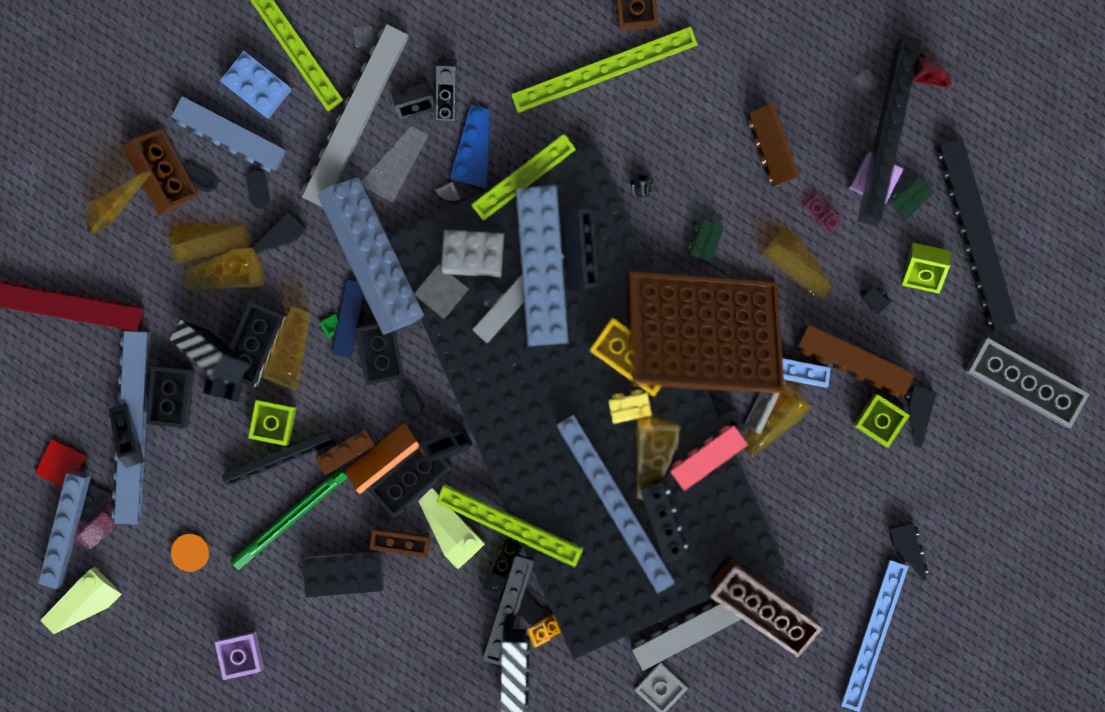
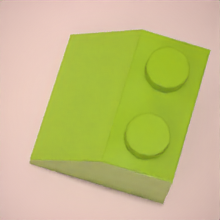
(926, 268)

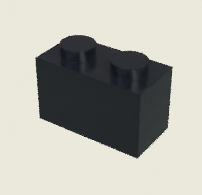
(413, 101)

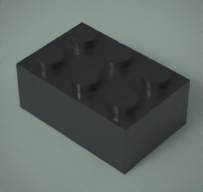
(378, 355)
(170, 397)

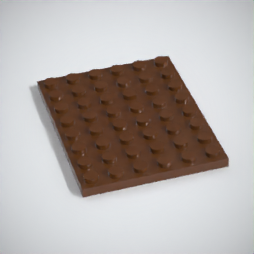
(705, 333)

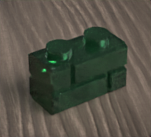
(911, 197)
(705, 241)

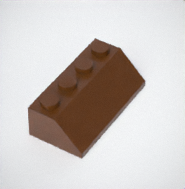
(773, 145)
(165, 184)

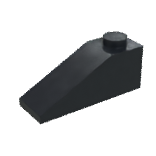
(919, 407)
(125, 436)

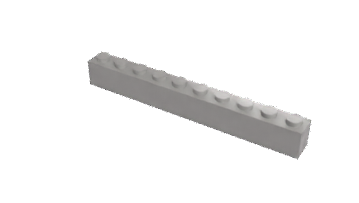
(356, 112)

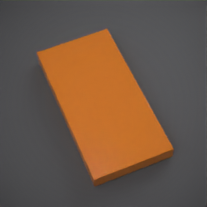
(382, 458)

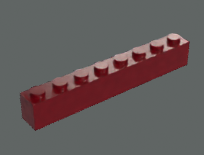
(71, 307)

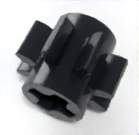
(642, 185)

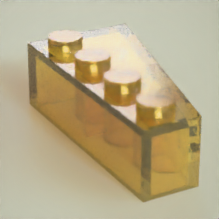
(288, 354)

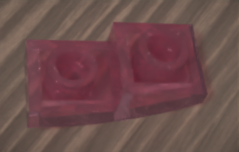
(822, 214)
(95, 531)

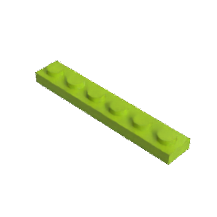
(523, 177)

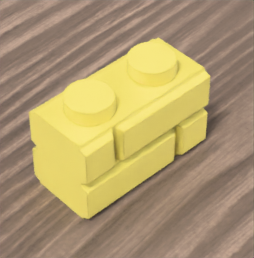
(630, 406)

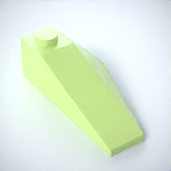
(453, 534)
(83, 600)

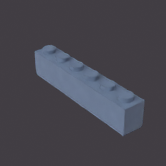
(225, 132)
(64, 529)

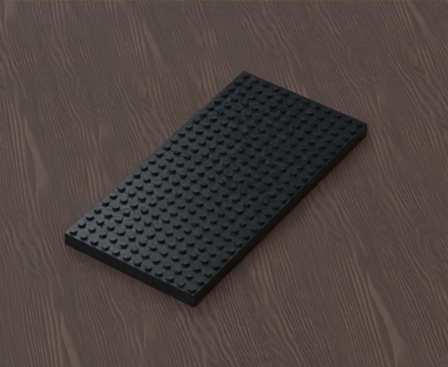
(521, 393)

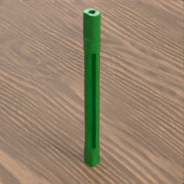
(288, 518)

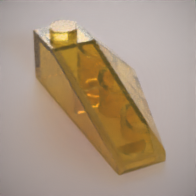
(202, 240)
(794, 260)
(229, 270)
(786, 413)

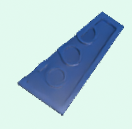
(472, 154)

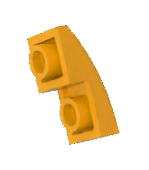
(543, 630)

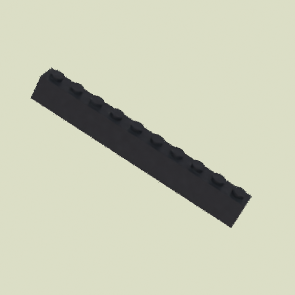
(889, 131)
(976, 233)

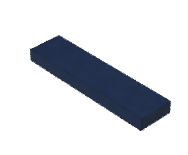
(348, 319)

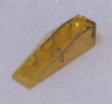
(107, 208)
(654, 450)

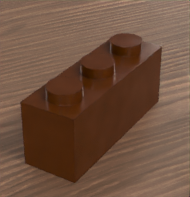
(345, 451)
(400, 542)

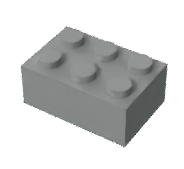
(472, 253)

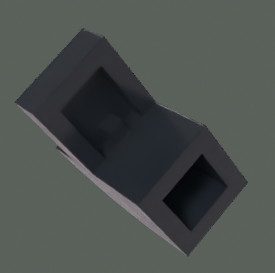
(217, 388)

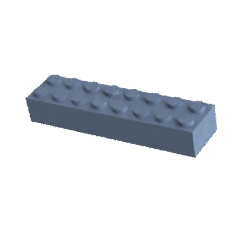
(370, 255)
(541, 266)

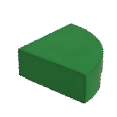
(330, 325)

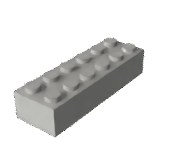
(1027, 382)

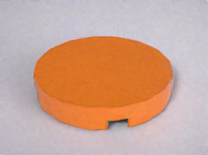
(190, 552)

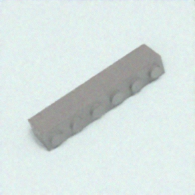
(683, 634)

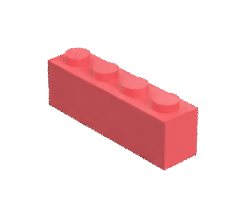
(708, 457)

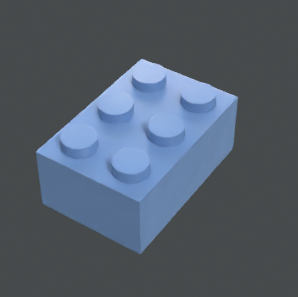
(255, 84)

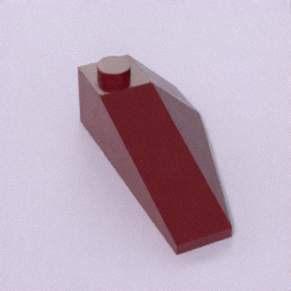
(930, 72)

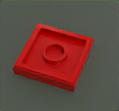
(58, 461)

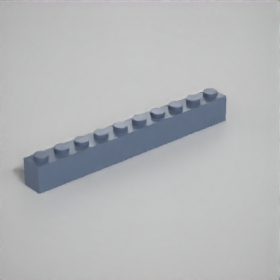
(134, 393)
(615, 503)

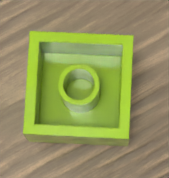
(881, 420)
(272, 422)

